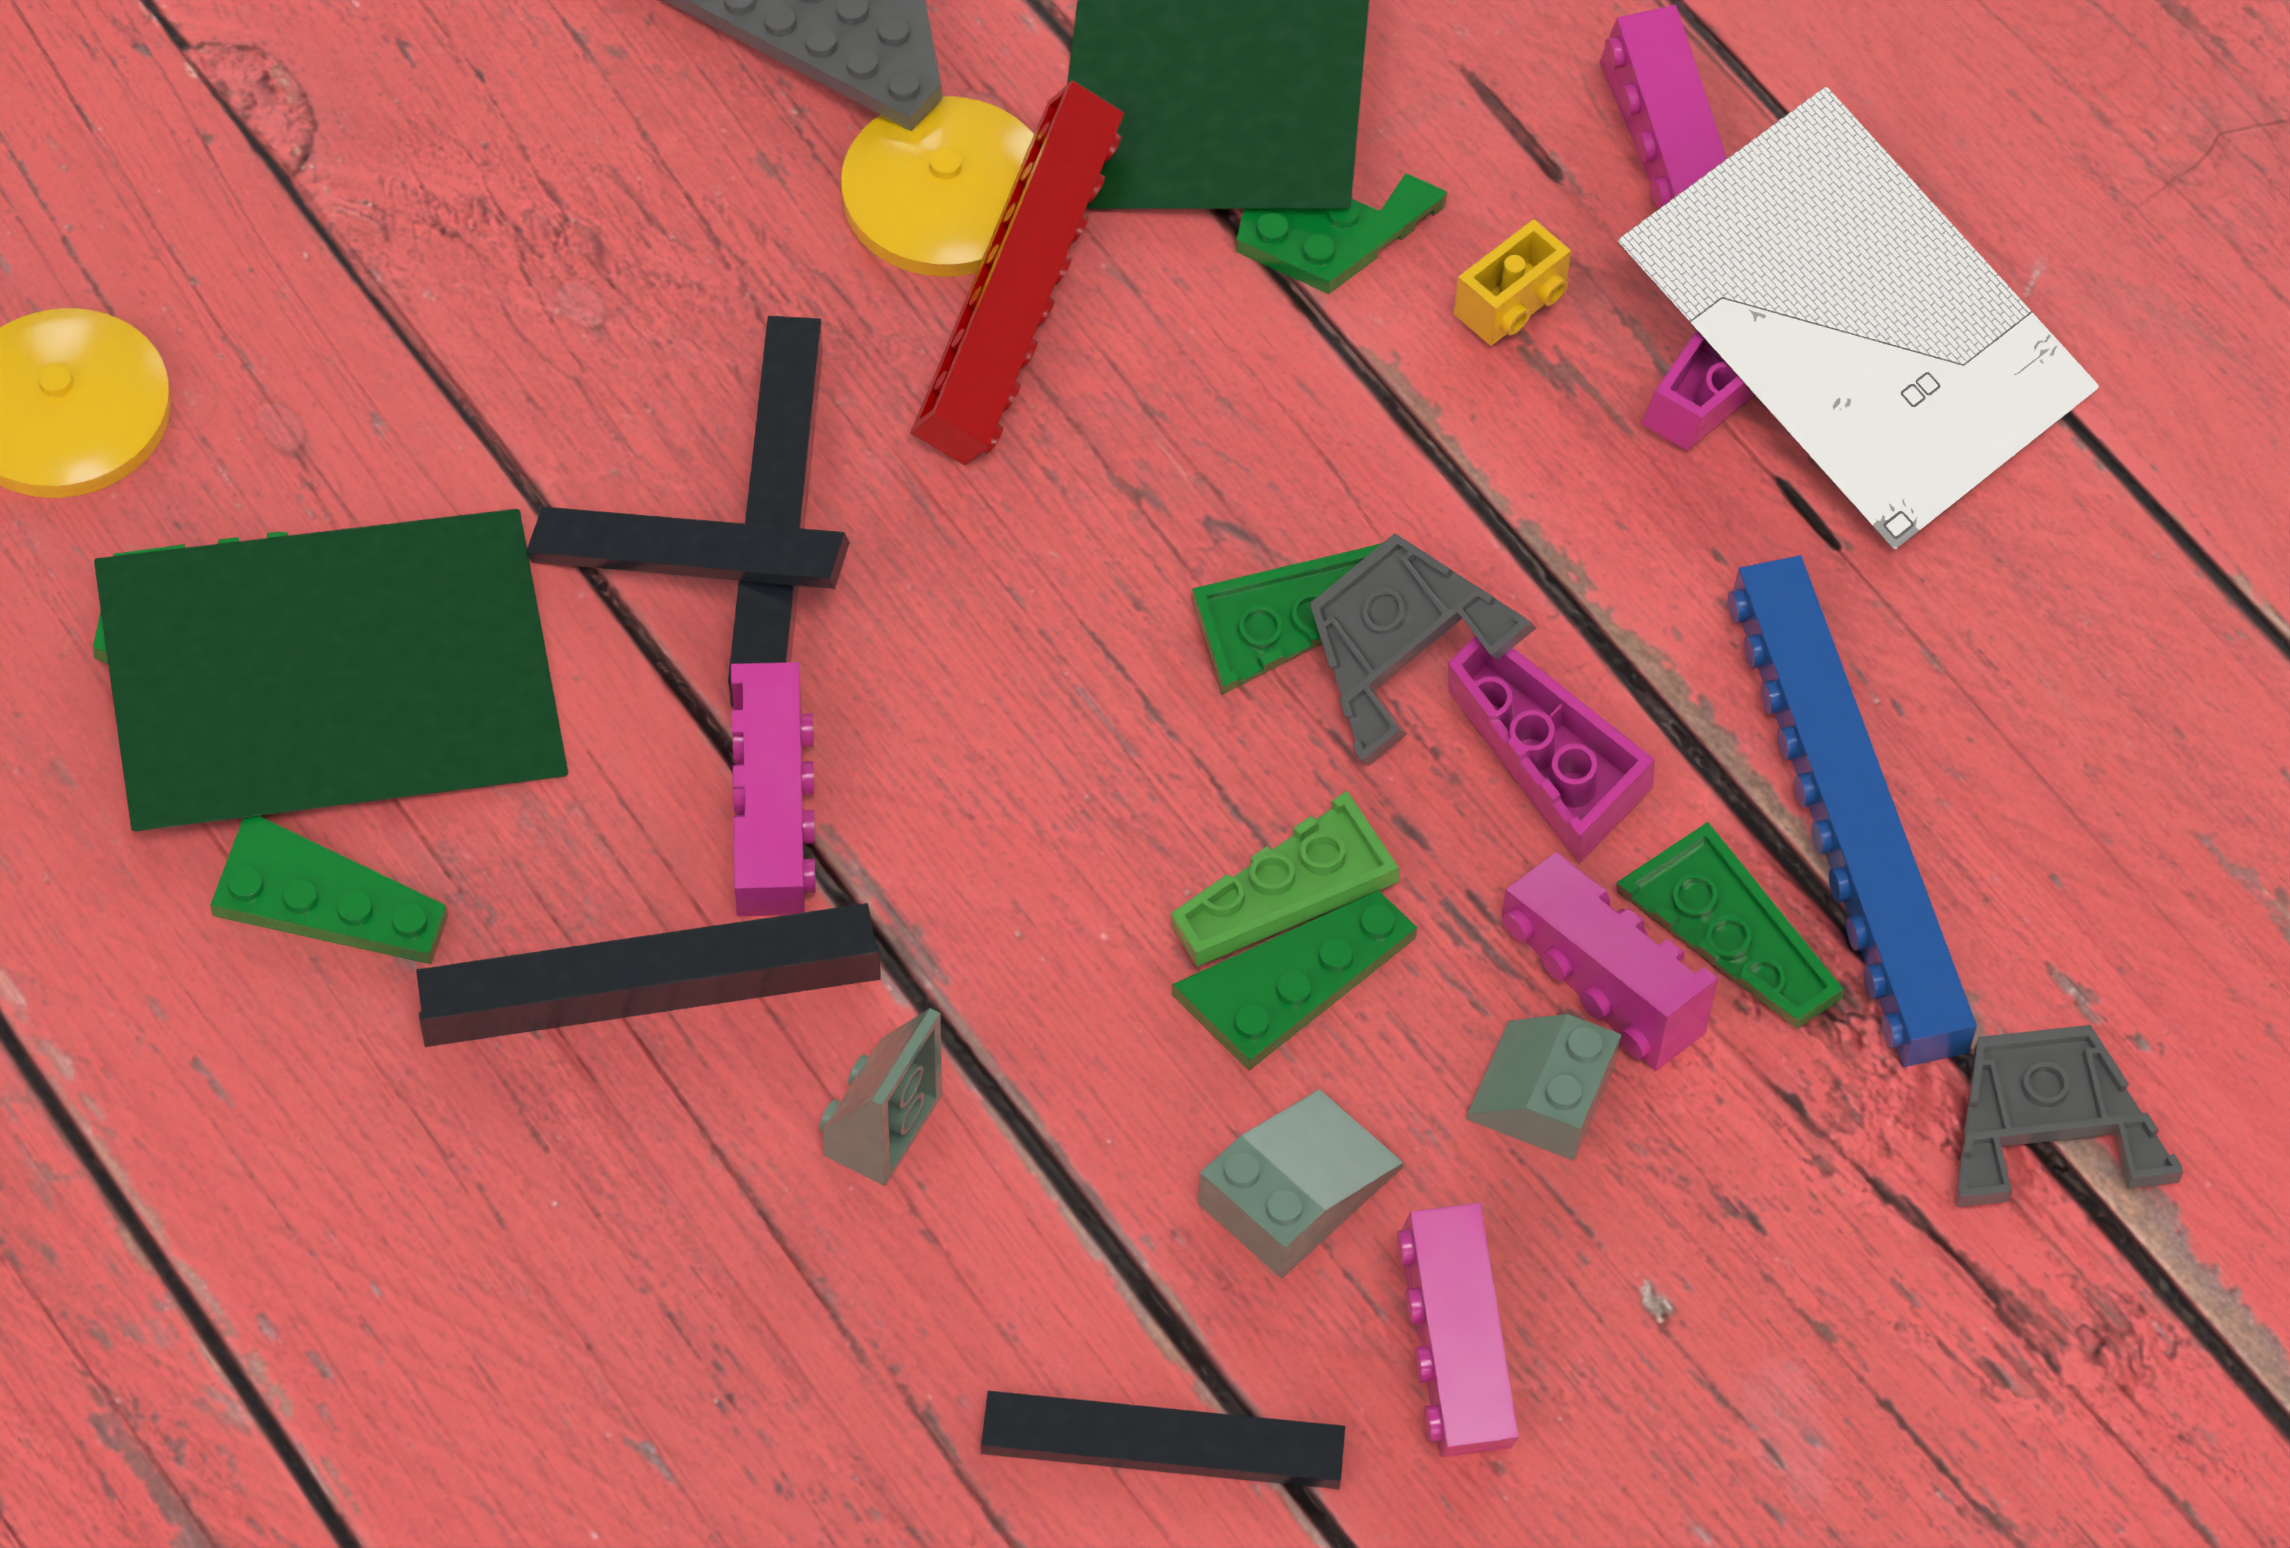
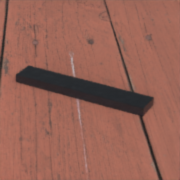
(688, 547)
(1163, 1439)

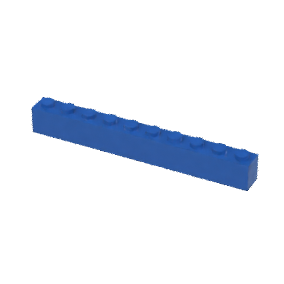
(1852, 813)

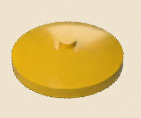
(933, 191)
(77, 402)

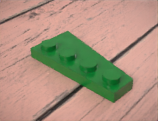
(1266, 615)
(315, 893)
(1728, 919)
(1288, 981)

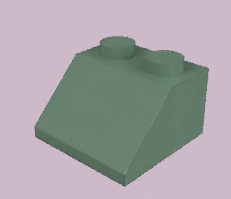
(1546, 1081)

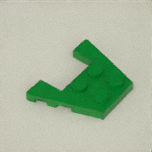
(1334, 243)

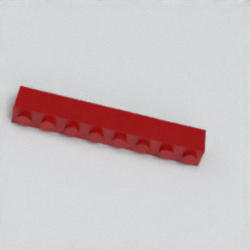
(1018, 275)

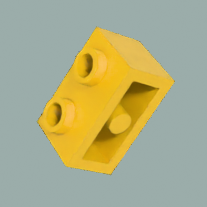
(1512, 283)

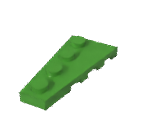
(1302, 878)

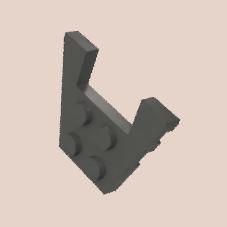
(1386, 617)
(2045, 1091)

